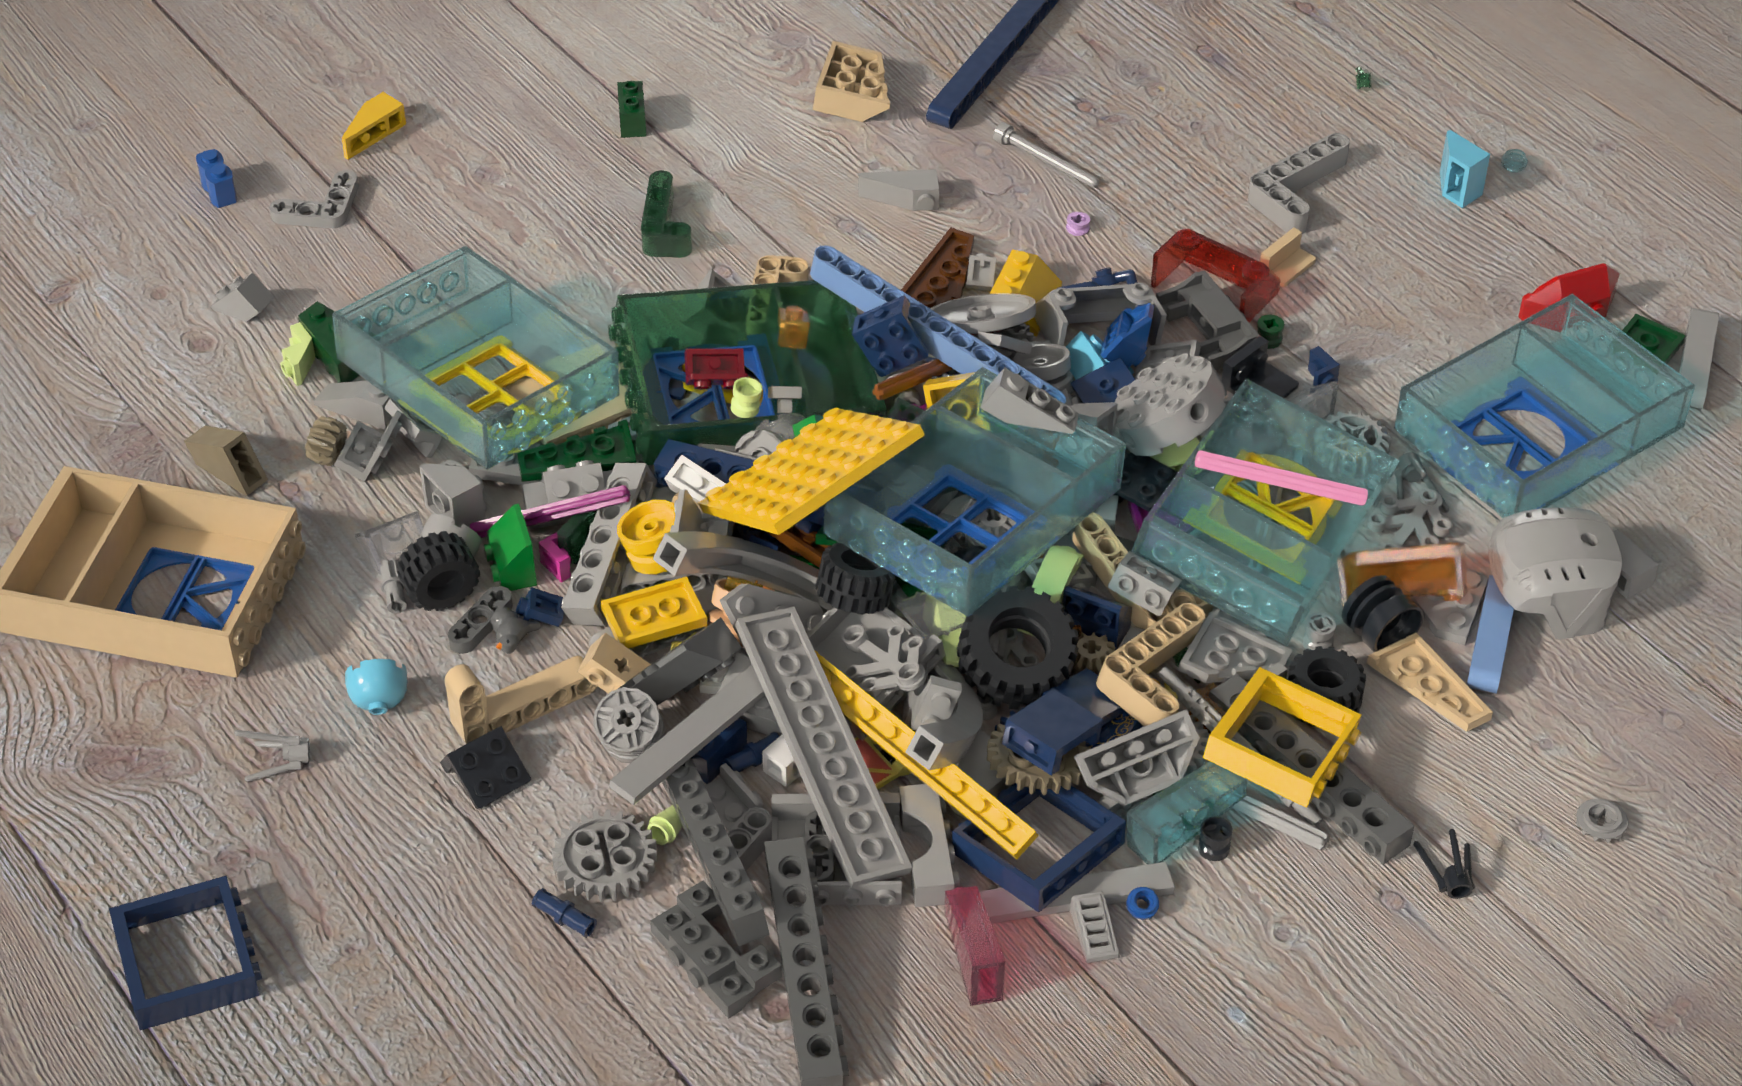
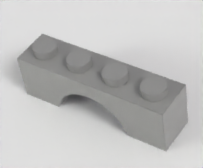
(932, 873)

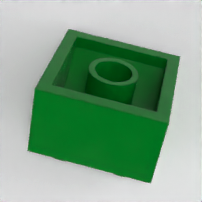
(511, 551)

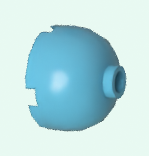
(376, 685)

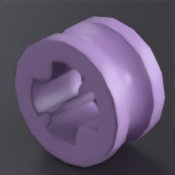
(1078, 223)

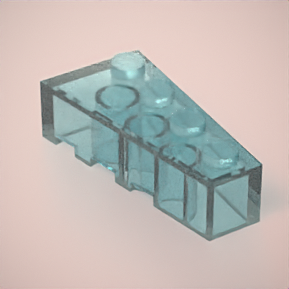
(1176, 813)

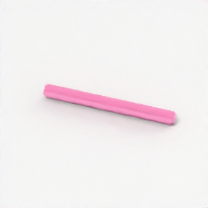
(1281, 478)

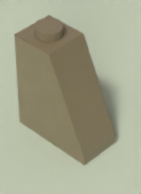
(227, 457)

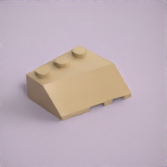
(852, 83)

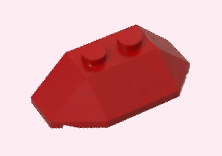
(1592, 285)

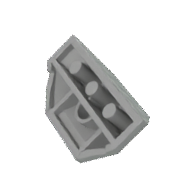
(1141, 760)

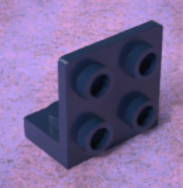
(889, 337)

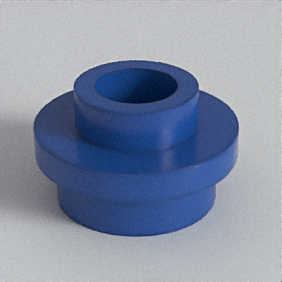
(1147, 895)

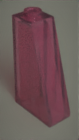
(975, 945)

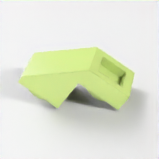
(299, 355)

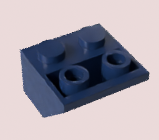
(1097, 614)

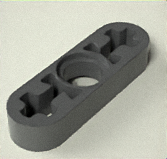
(478, 631)
(813, 840)

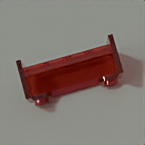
(1222, 261)

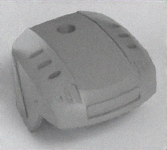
(1553, 542)

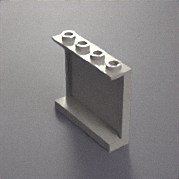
(828, 643)
(789, 822)

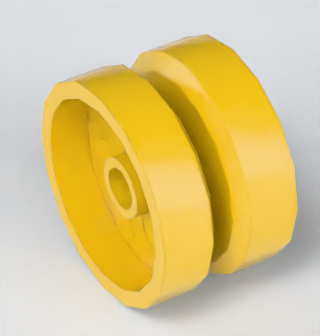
(642, 532)

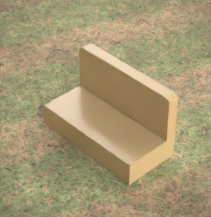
(1287, 258)

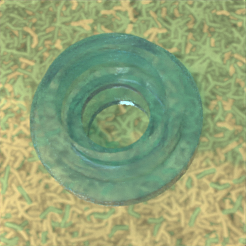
(1514, 160)

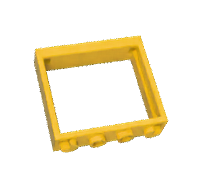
(1299, 703)

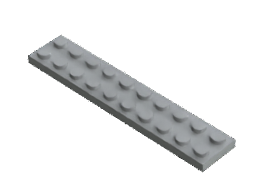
(823, 747)

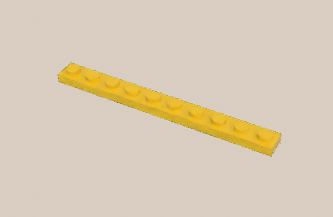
(947, 782)

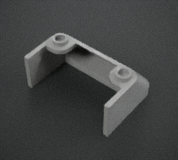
(1094, 305)

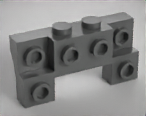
(1212, 314)
(707, 957)

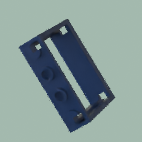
(1039, 893)
(195, 998)

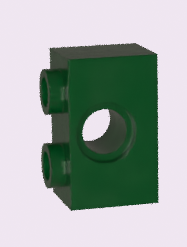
(631, 109)

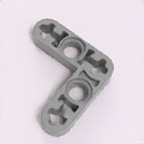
(283, 209)

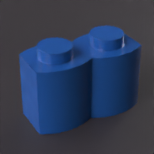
(216, 178)

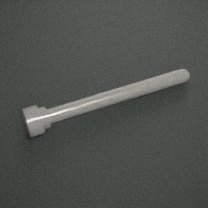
(1006, 134)

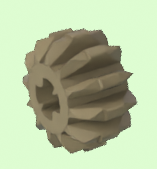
(326, 440)
(1092, 653)

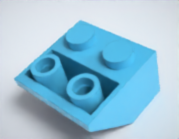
(1462, 170)
(1086, 355)

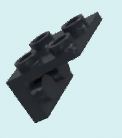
(1252, 365)
(1144, 480)
(487, 767)

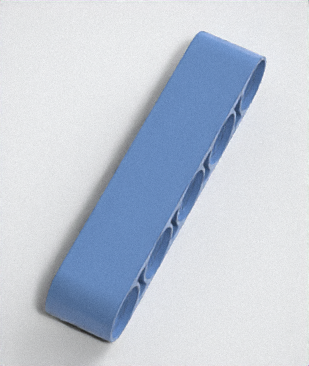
(1490, 640)

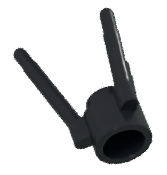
(1457, 879)

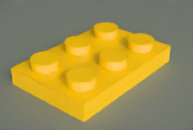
(654, 613)

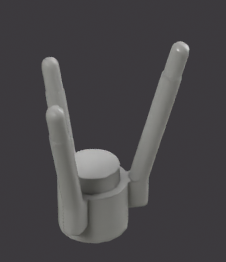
(294, 749)

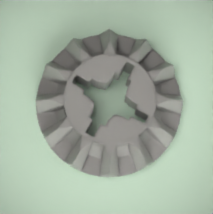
(1593, 809)

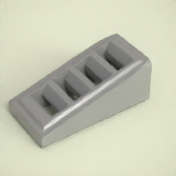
(1089, 907)

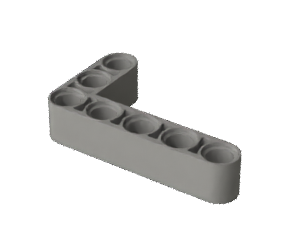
(1274, 187)

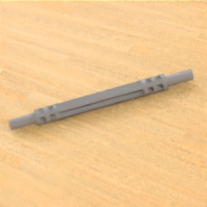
(1210, 718)

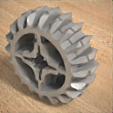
(1363, 428)

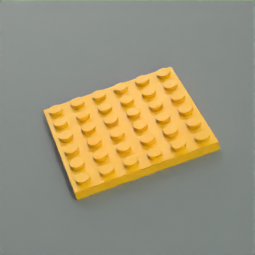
(809, 469)

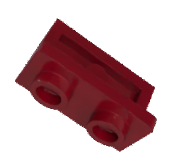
(714, 367)

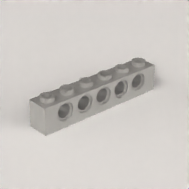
(603, 556)

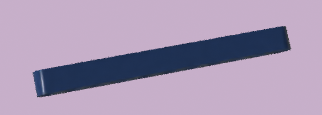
(987, 61)

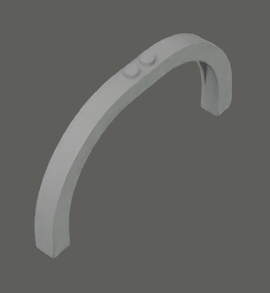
(697, 552)

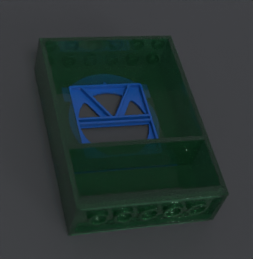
(659, 326)

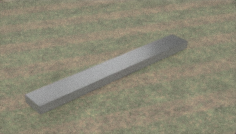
(688, 737)

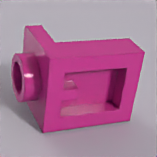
(554, 558)

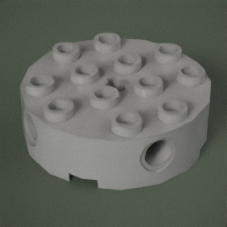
(1169, 404)

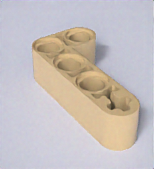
(780, 269)

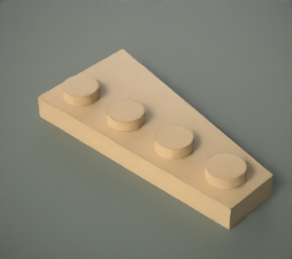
(1427, 677)

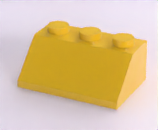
(1027, 276)

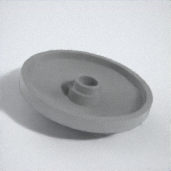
(988, 312)

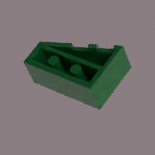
(319, 324)

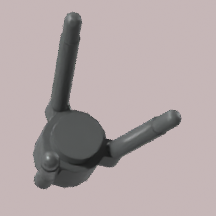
(1412, 470)

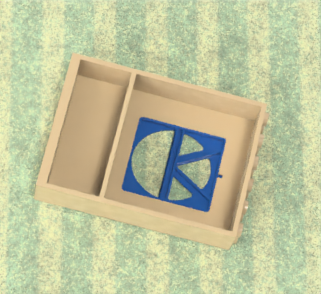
(107, 532)

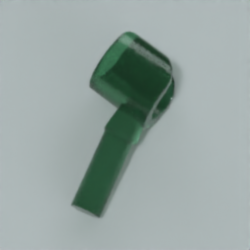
(1362, 79)

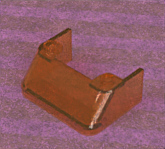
(1414, 569)

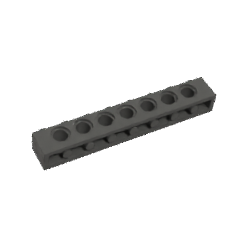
(1345, 798)
(716, 854)
(788, 857)

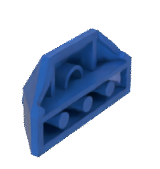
(1128, 335)

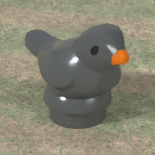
(511, 629)

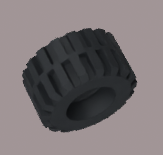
(438, 571)
(853, 581)
(1331, 670)

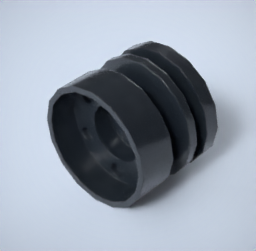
(1381, 613)

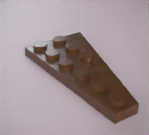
(943, 271)

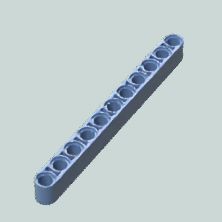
(939, 335)

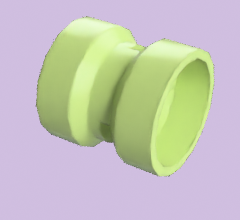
(746, 397)

